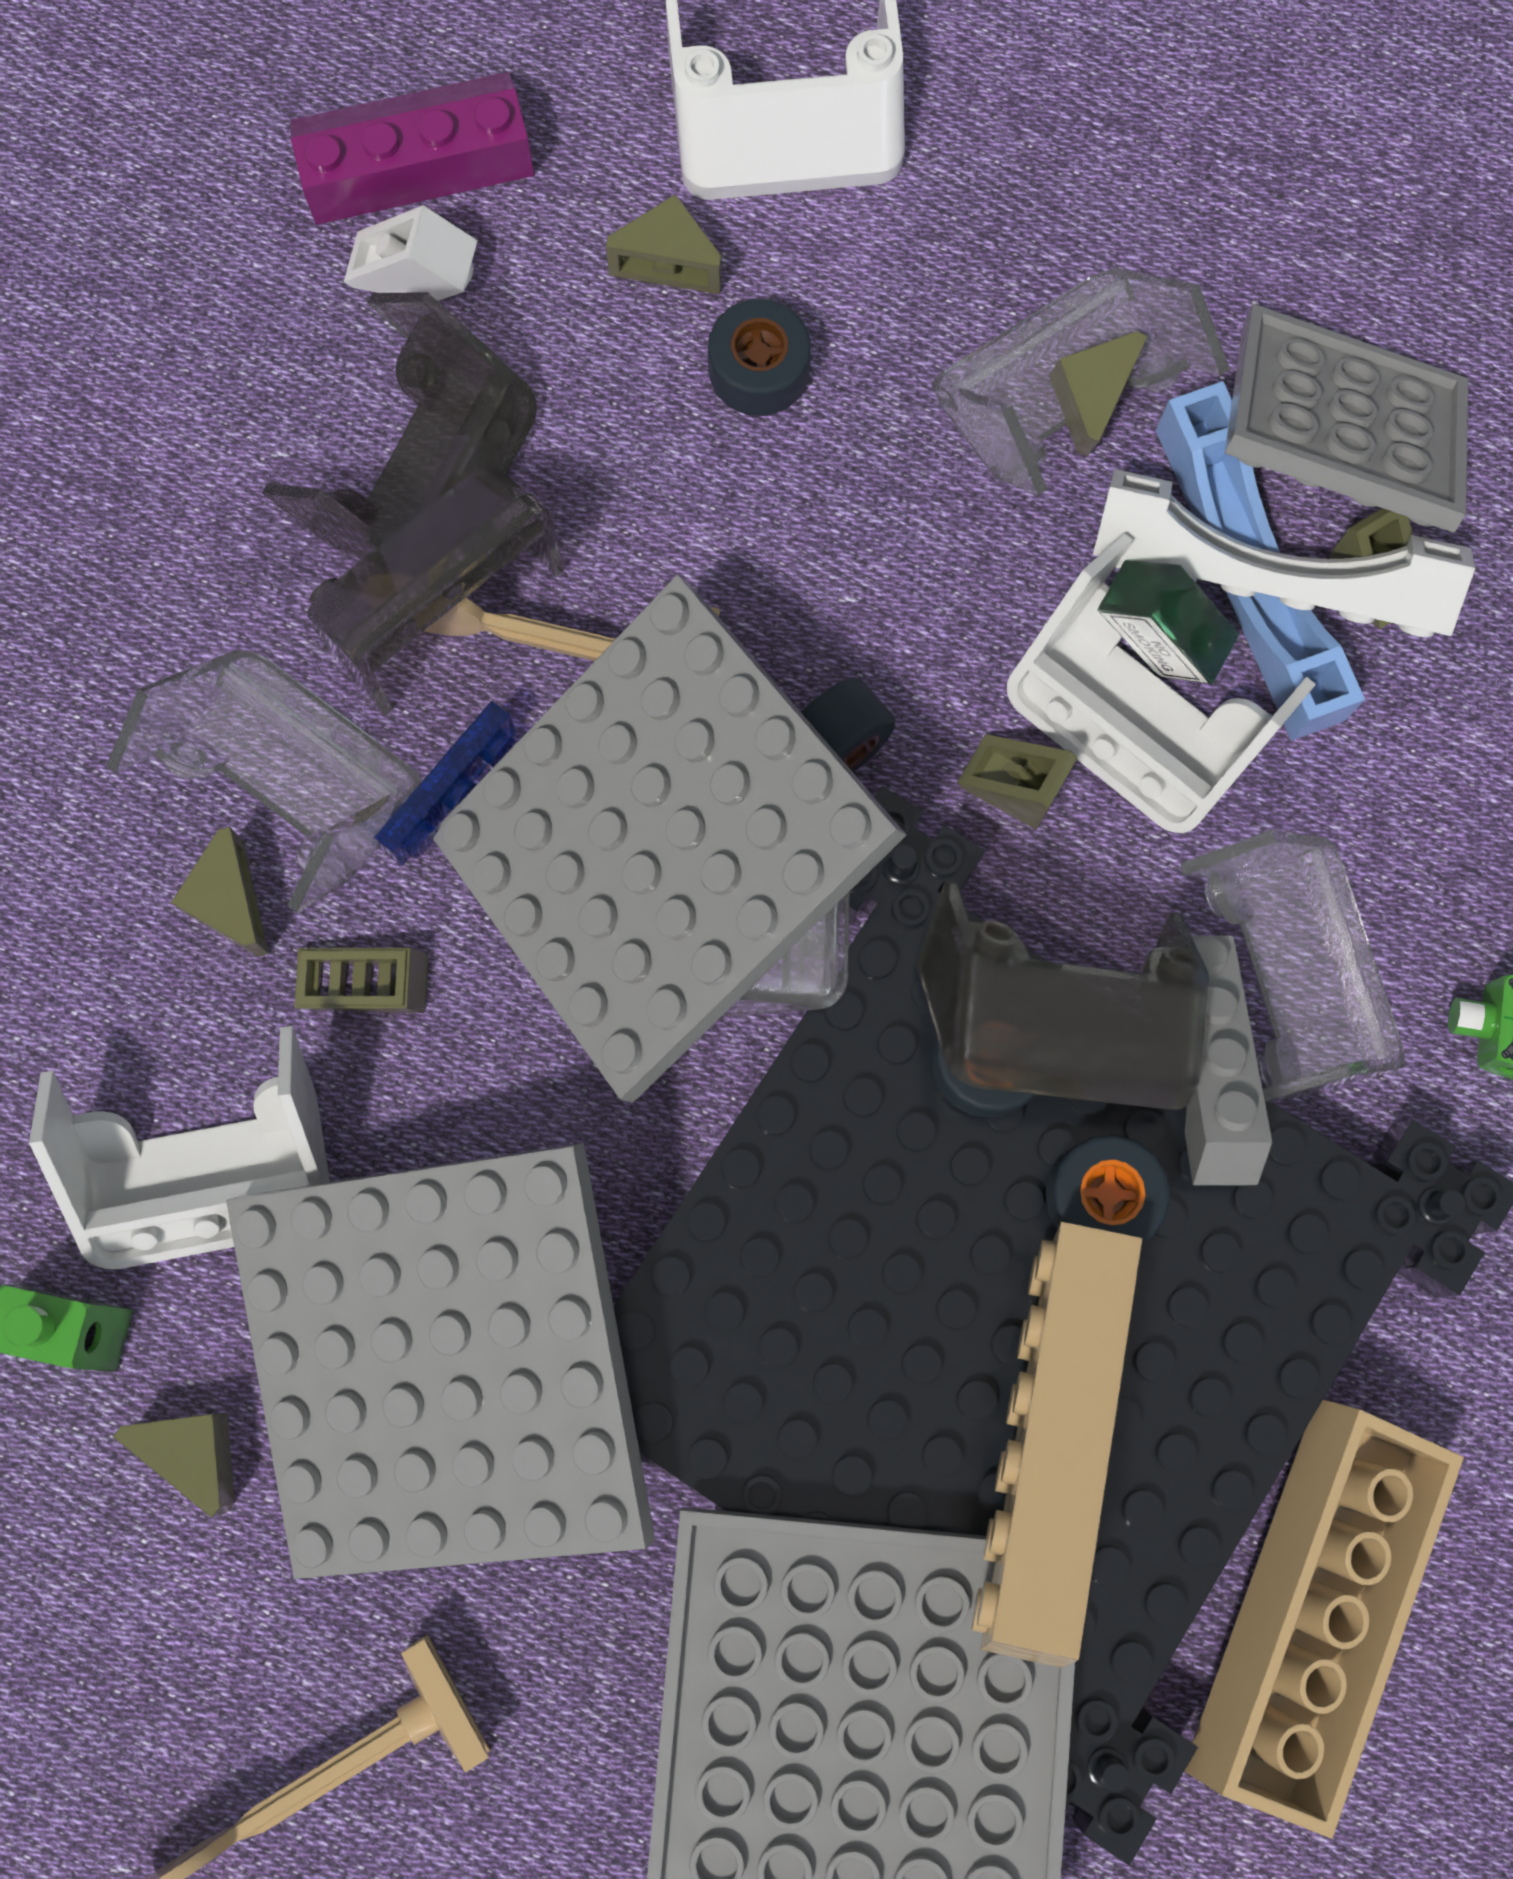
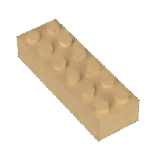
(1061, 1446)
(1323, 1617)

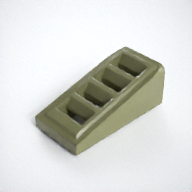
(399, 986)

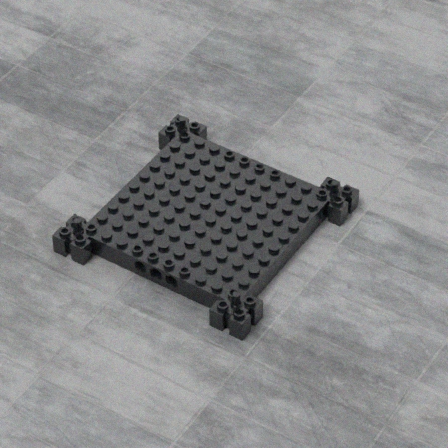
(855, 1297)

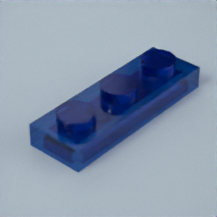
(447, 784)

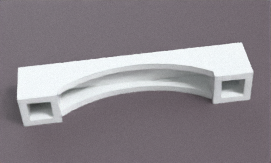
(1409, 586)

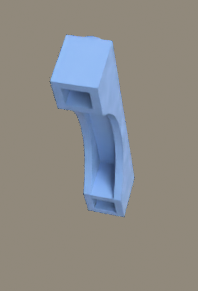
(1225, 496)

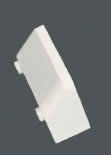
(790, 130)
(1127, 719)
(170, 1192)

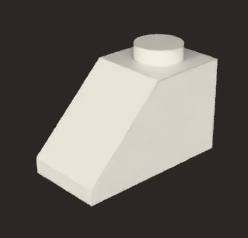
(412, 255)

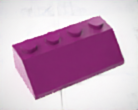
(411, 148)

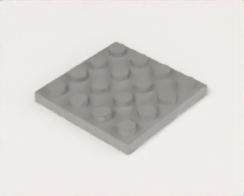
(1350, 418)

